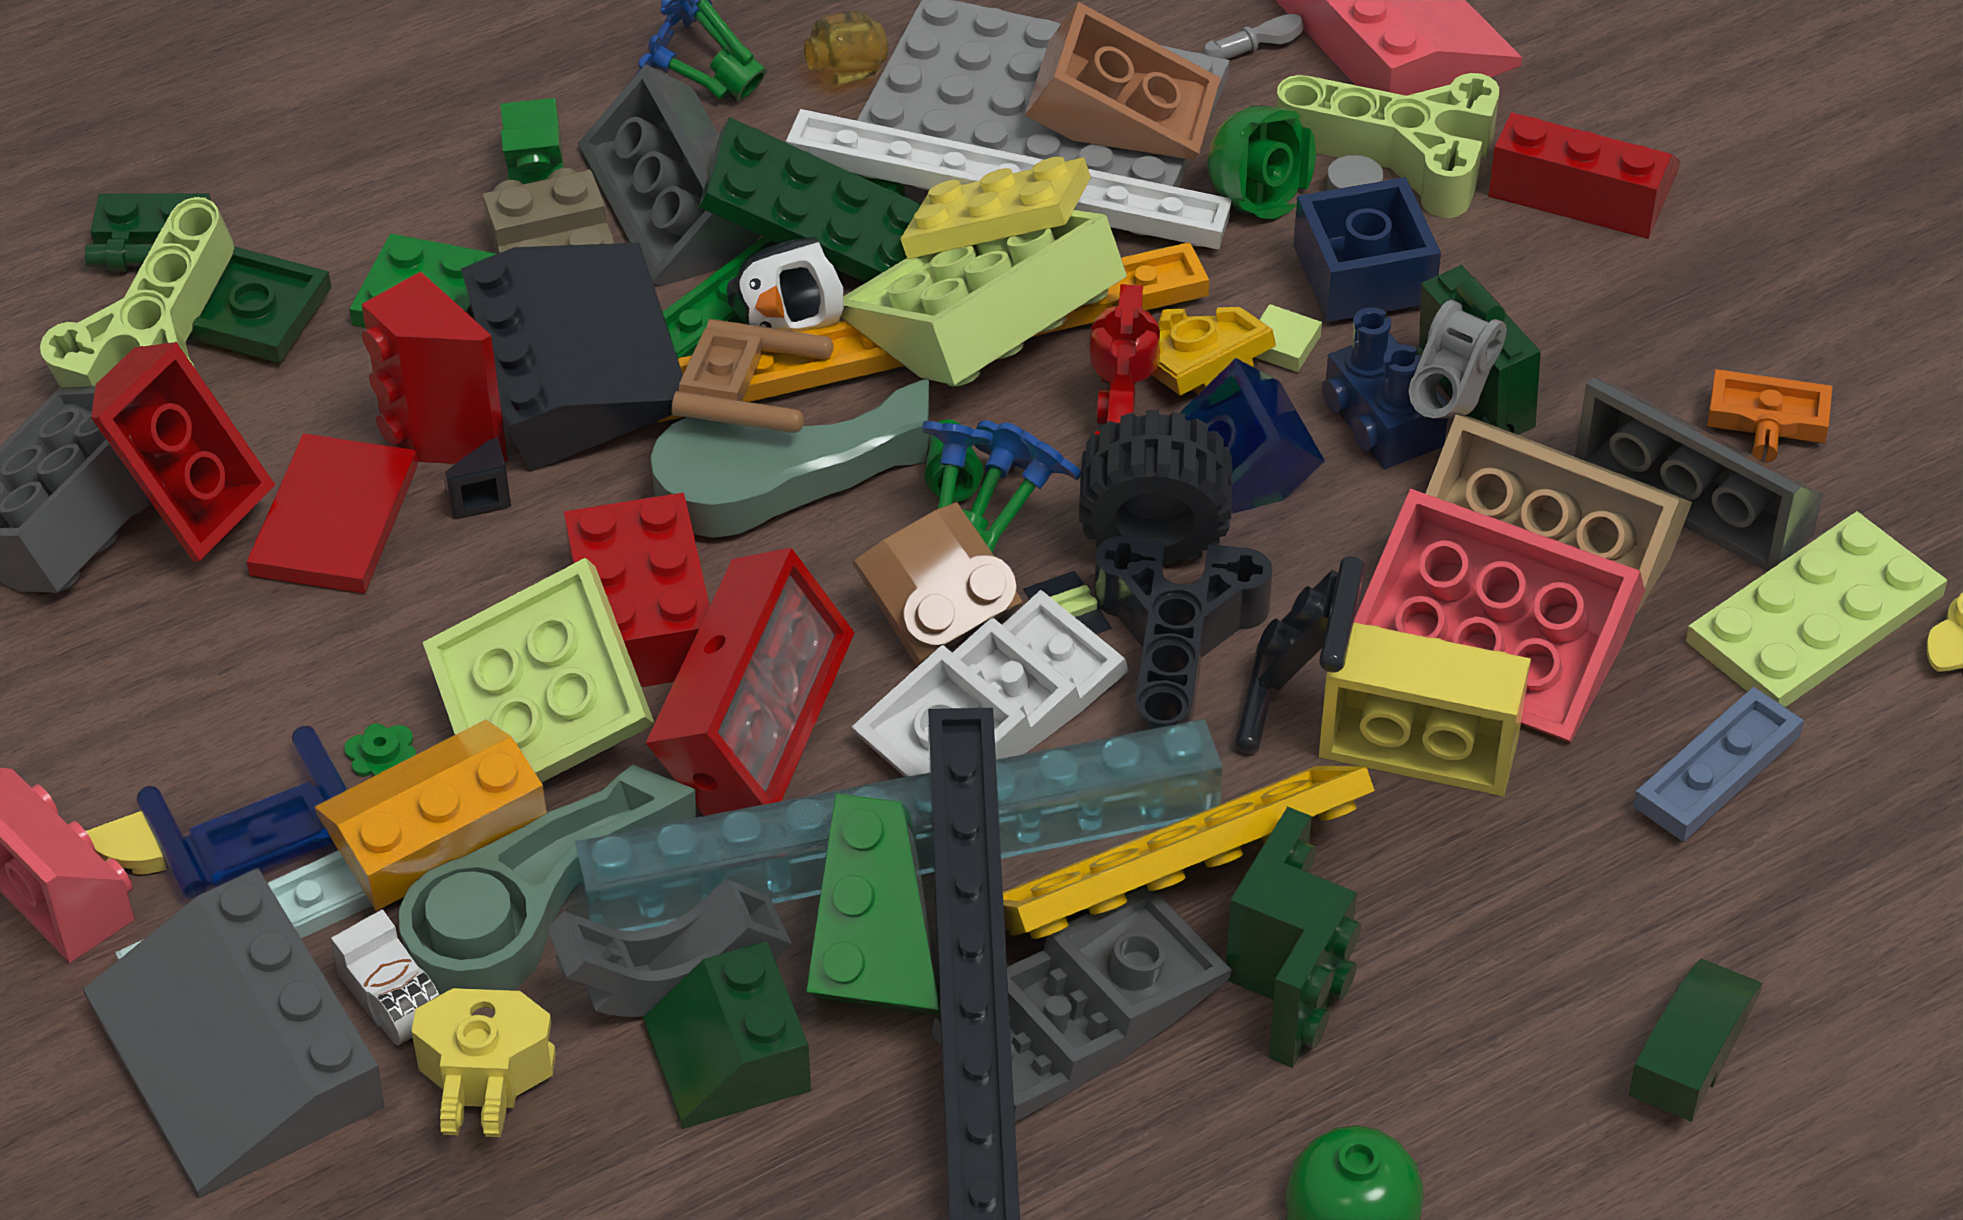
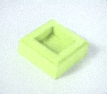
(1293, 335)

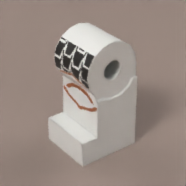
(382, 975)

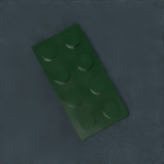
(798, 196)

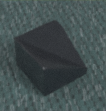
(478, 482)

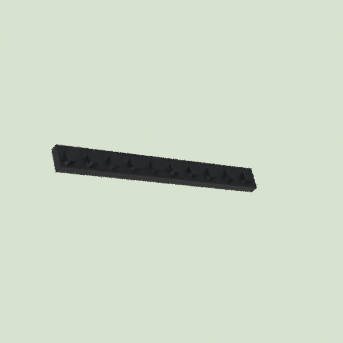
(972, 967)

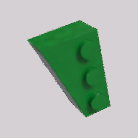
(873, 913)

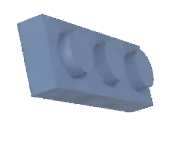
(1718, 764)

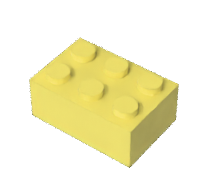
(1425, 709)

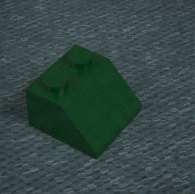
(729, 1037)

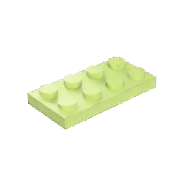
(1816, 610)

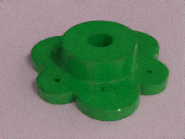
(379, 749)

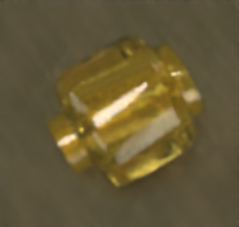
(846, 47)

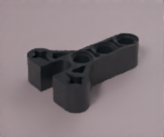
(1176, 620)

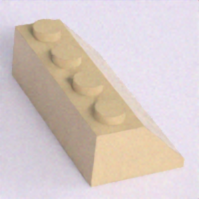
(1559, 497)

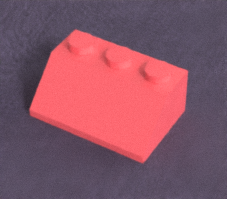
(55, 873)

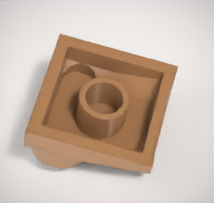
(937, 582)

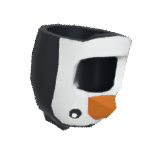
(787, 288)

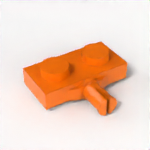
(1769, 409)

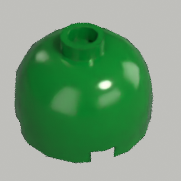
(1262, 160)
(1354, 1177)

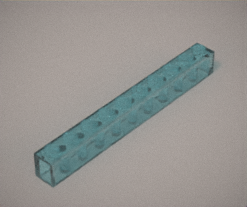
(781, 847)

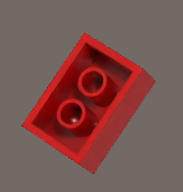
(649, 576)

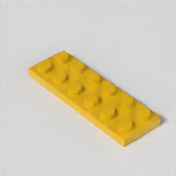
(1162, 855)

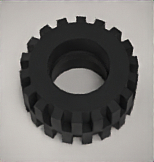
(1157, 482)

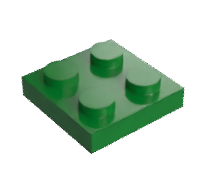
(407, 256)

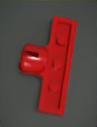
(1123, 352)

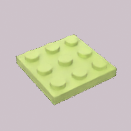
(544, 671)

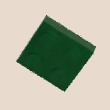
(260, 305)

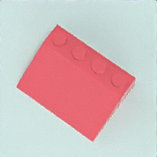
(1404, 42)
(1508, 592)

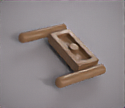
(724, 367)

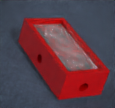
(751, 684)

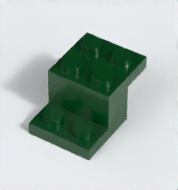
(1292, 937)

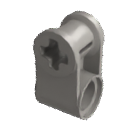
(1458, 358)

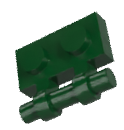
(128, 226)

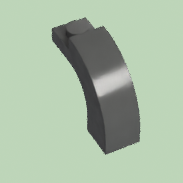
(636, 969)

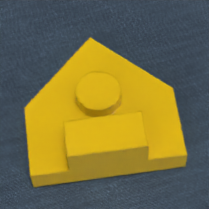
(1203, 346)

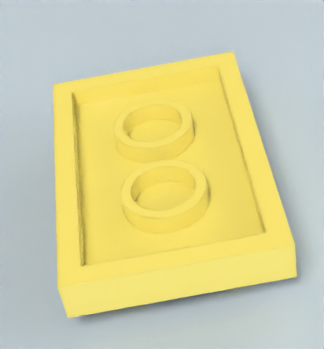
(996, 206)

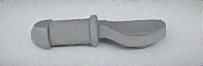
(1274, 31)

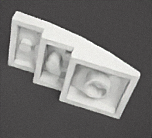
(1030, 670)

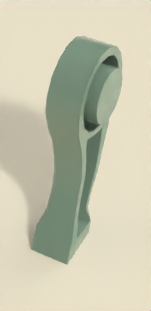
(750, 474)
(489, 911)

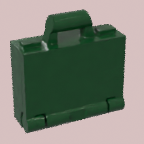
(1513, 380)

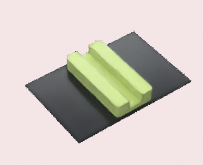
(1075, 598)

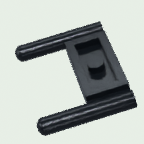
(1317, 621)

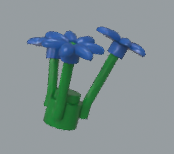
(734, 65)

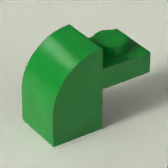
(531, 139)

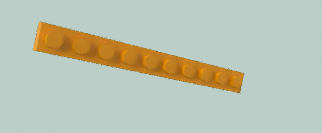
(1166, 275)

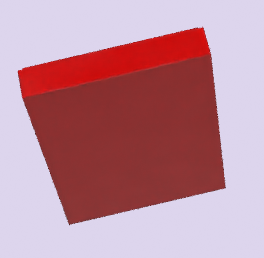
(333, 513)

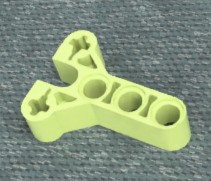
(1423, 136)
(163, 296)

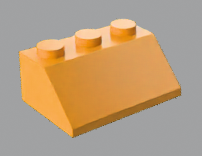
(432, 810)

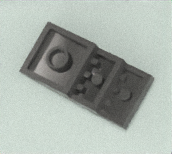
(1101, 995)

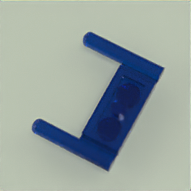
(252, 835)

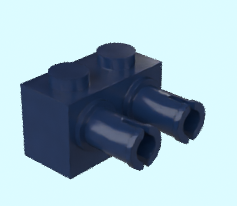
(1371, 393)

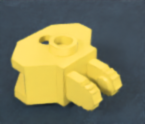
(482, 1057)

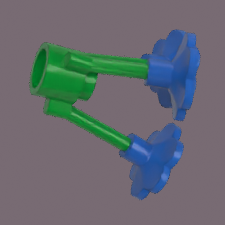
(1006, 448)

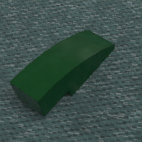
(1693, 1039)

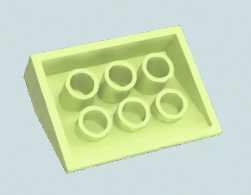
(981, 301)

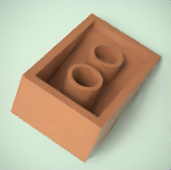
(1121, 89)

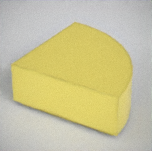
(129, 843)

